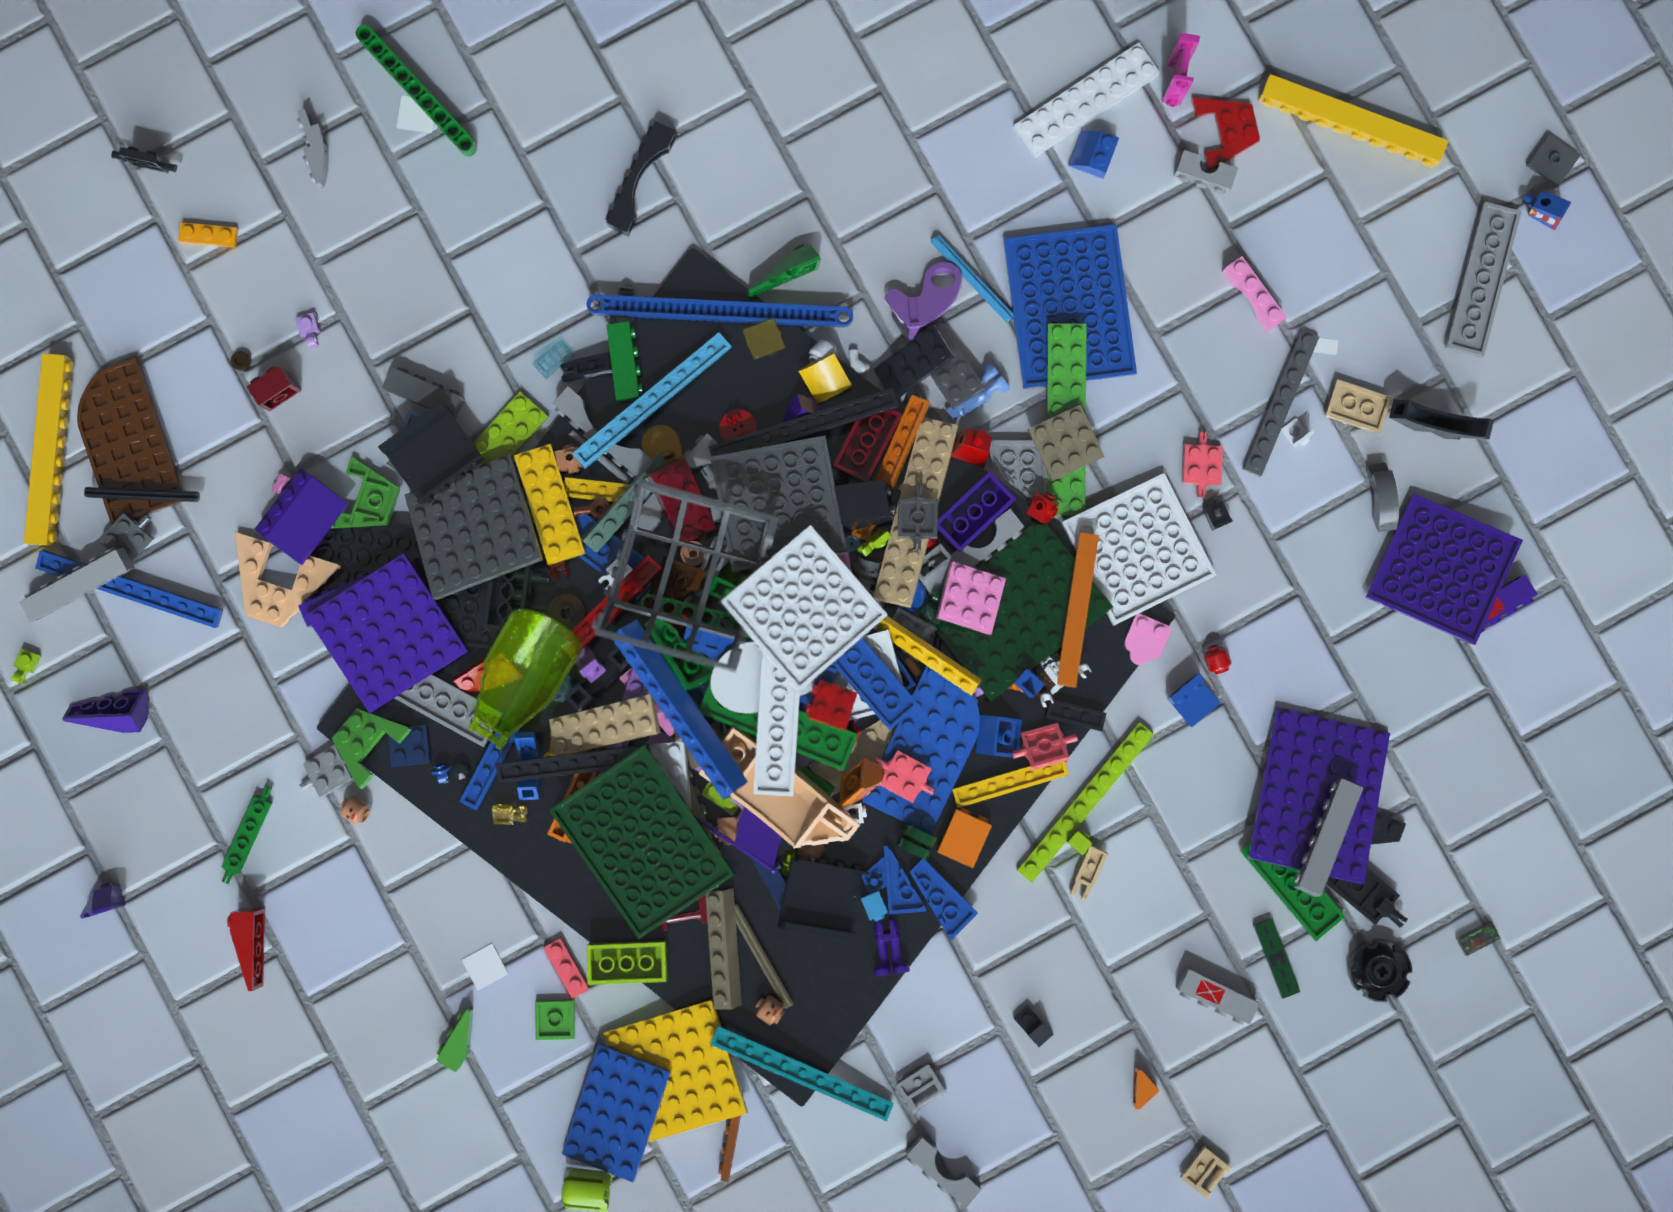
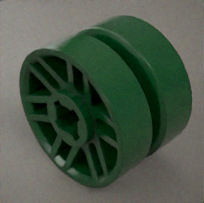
(916, 841)

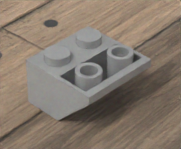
(935, 569)

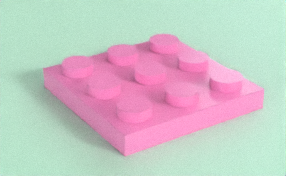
(970, 598)

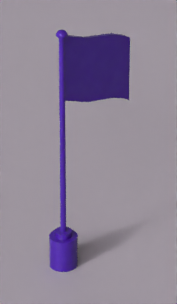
(754, 839)

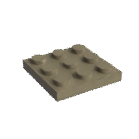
(1066, 442)

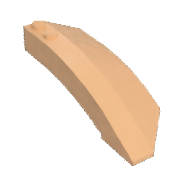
(800, 819)

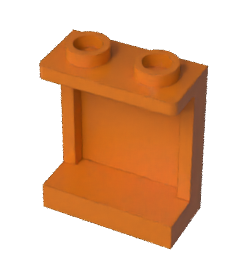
(964, 837)

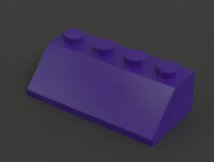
(974, 511)

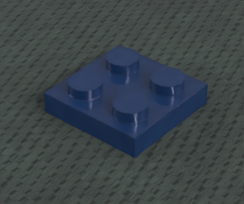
(412, 750)

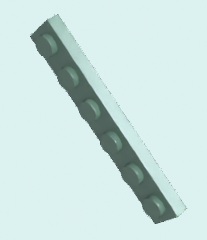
(618, 511)

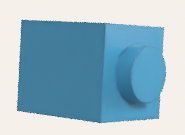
(874, 906)

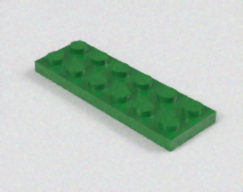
(1314, 913)

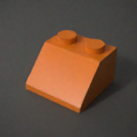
(859, 781)

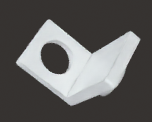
(1303, 437)

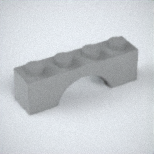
(1005, 527)
(961, 1187)

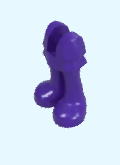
(898, 964)

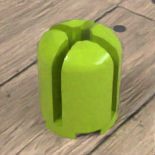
(586, 1189)

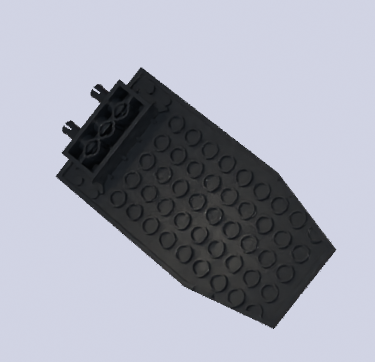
(474, 612)

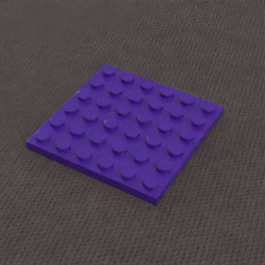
(1444, 569)
(386, 633)

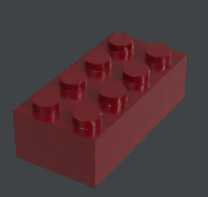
(867, 444)
(679, 476)

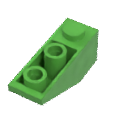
(458, 1045)

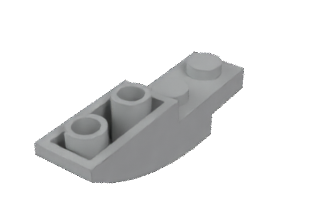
(317, 151)

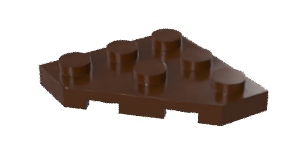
(681, 583)

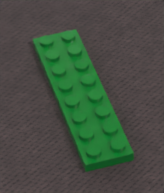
(813, 738)

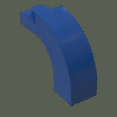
(527, 748)

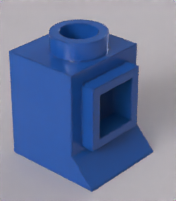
(1030, 683)

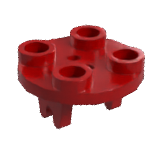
(734, 420)

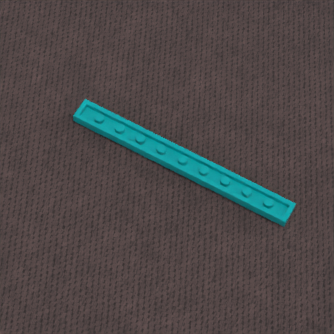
(801, 1073)

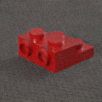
(831, 705)

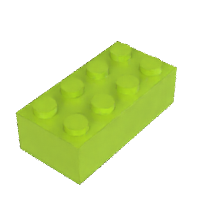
(627, 962)

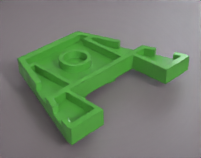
(374, 500)
(359, 736)

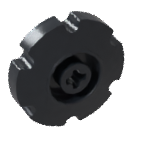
(1380, 955)

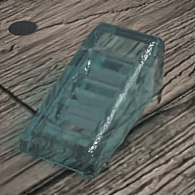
(548, 354)

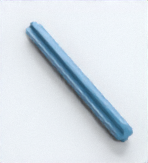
(972, 278)

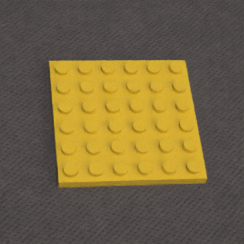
(702, 1077)

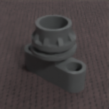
(866, 571)

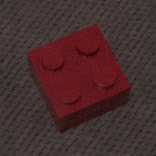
(273, 388)

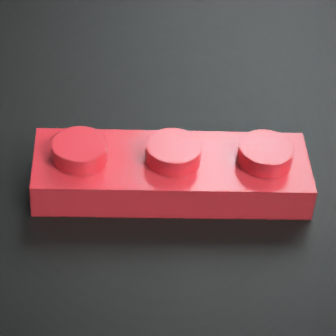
(566, 967)

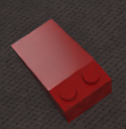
(247, 935)

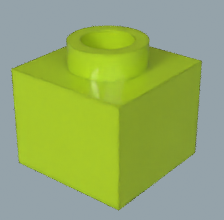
(1079, 841)

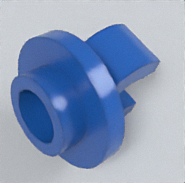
(441, 771)

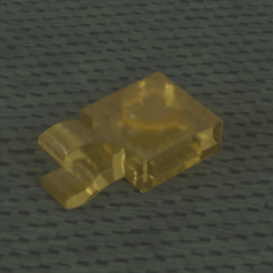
(506, 815)

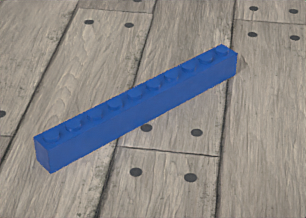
(682, 713)

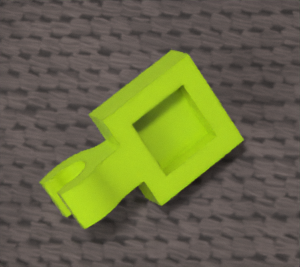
(25, 662)

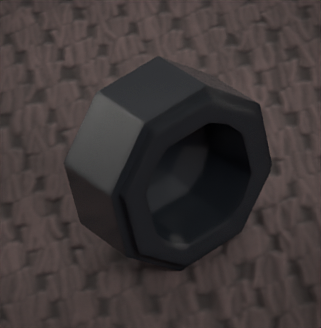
(460, 770)

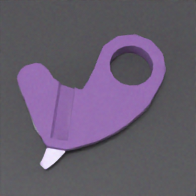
(932, 302)

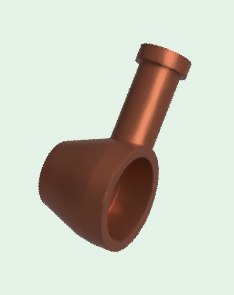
(592, 509)

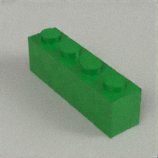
(623, 362)

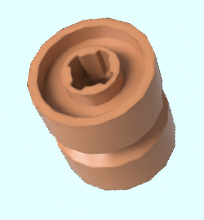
(692, 557)

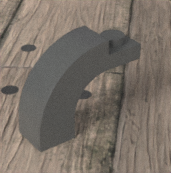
(1385, 496)

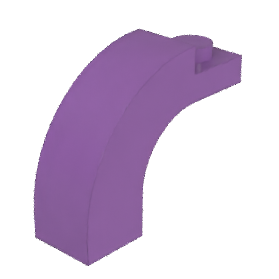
(590, 664)

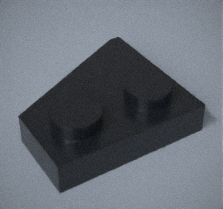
(1387, 830)

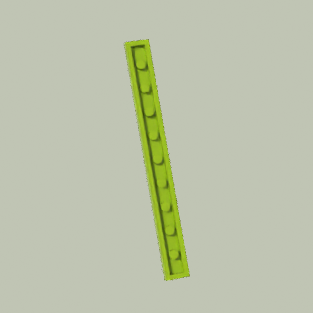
(1085, 802)

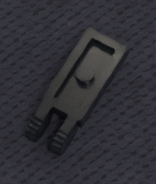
(587, 367)

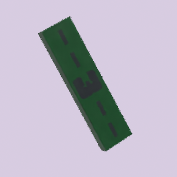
(1276, 958)

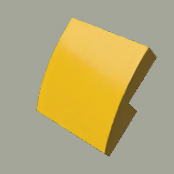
(825, 378)

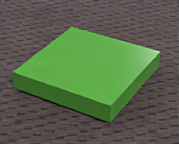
(555, 1019)

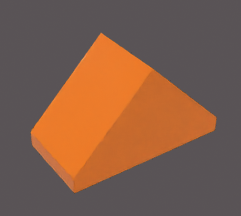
(1143, 1089)

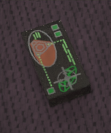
(1478, 938)

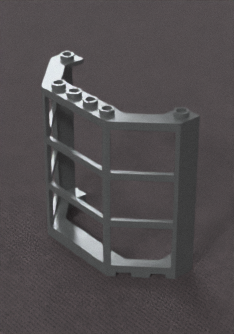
(623, 556)

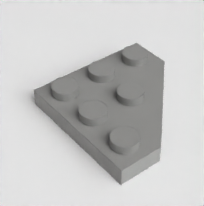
(1020, 465)

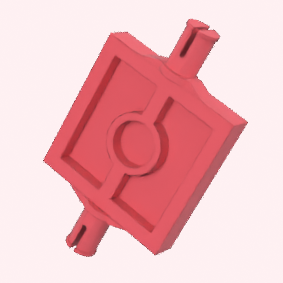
(1202, 464)
(1044, 746)
(905, 776)

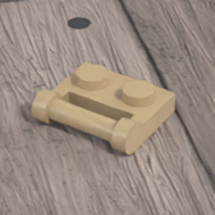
(1200, 1169)

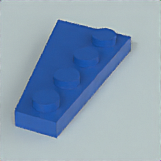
(943, 899)

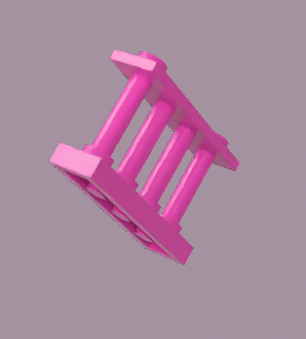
(1179, 62)

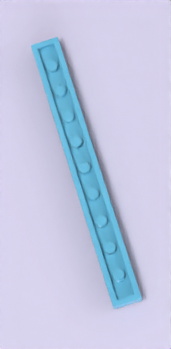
(651, 400)

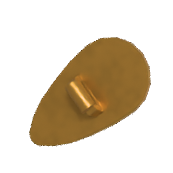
(661, 440)

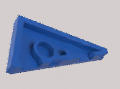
(900, 892)

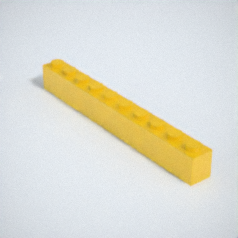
(1353, 121)
(48, 450)

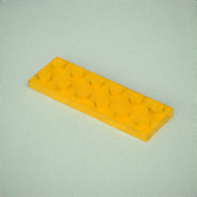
(549, 504)

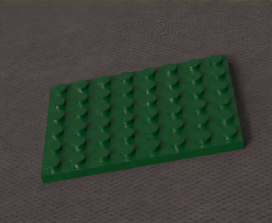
(1029, 614)
(642, 841)

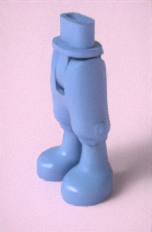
(983, 397)

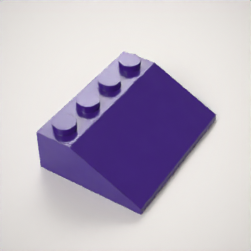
(301, 516)

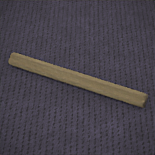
(762, 958)

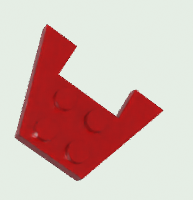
(1235, 128)

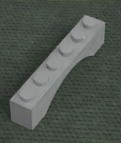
(574, 407)
(698, 457)

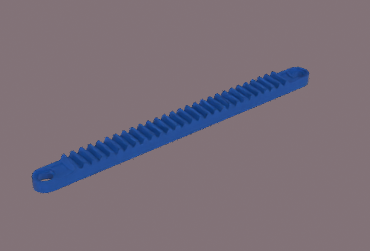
(719, 310)

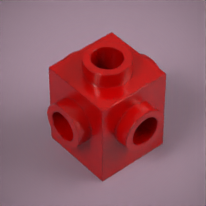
(1043, 507)

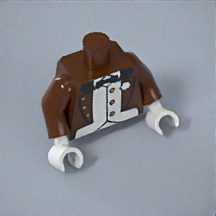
(1048, 673)

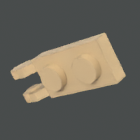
(1089, 871)

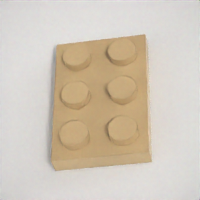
(1358, 406)

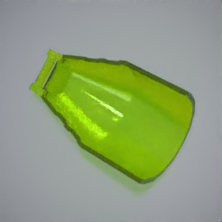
(523, 673)

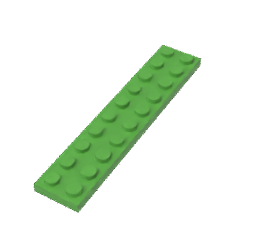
(1065, 391)

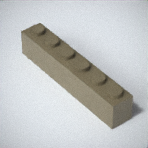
(723, 948)

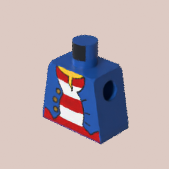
(1546, 208)

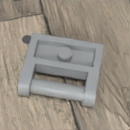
(918, 1082)

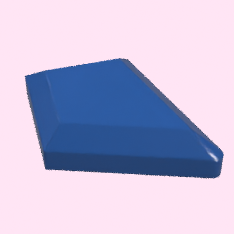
(877, 878)

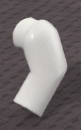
(857, 365)

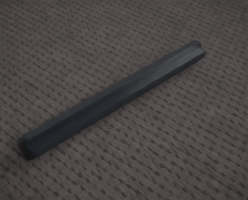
(142, 494)

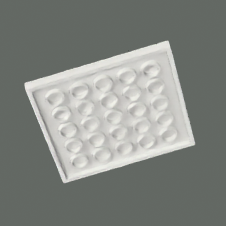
(1142, 548)
(804, 608)

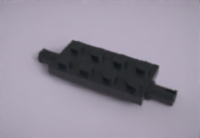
(1371, 899)

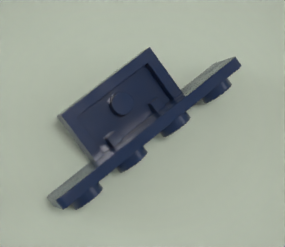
(775, 882)

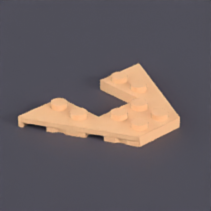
(269, 601)

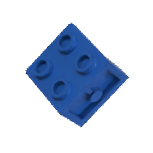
(1193, 700)

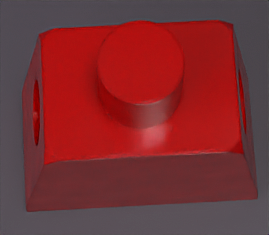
(972, 447)

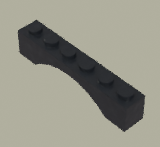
(657, 144)

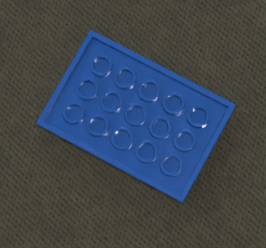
(616, 1112)

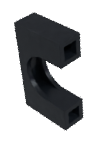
(586, 693)

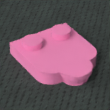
(1146, 639)

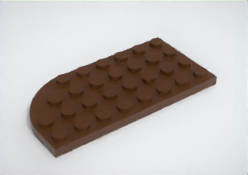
(125, 439)

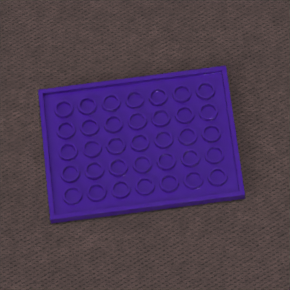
(1298, 772)

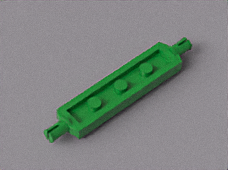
(246, 834)

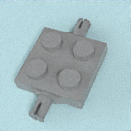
(326, 772)

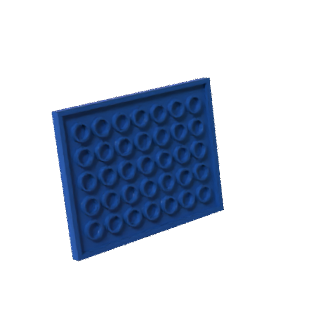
(1070, 281)

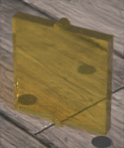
(763, 338)

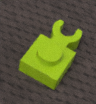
(876, 541)

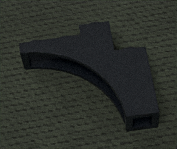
(1439, 422)

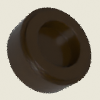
(241, 361)

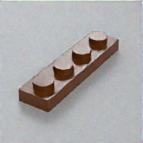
(729, 1148)

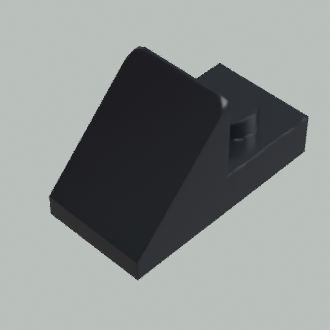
(1033, 1026)

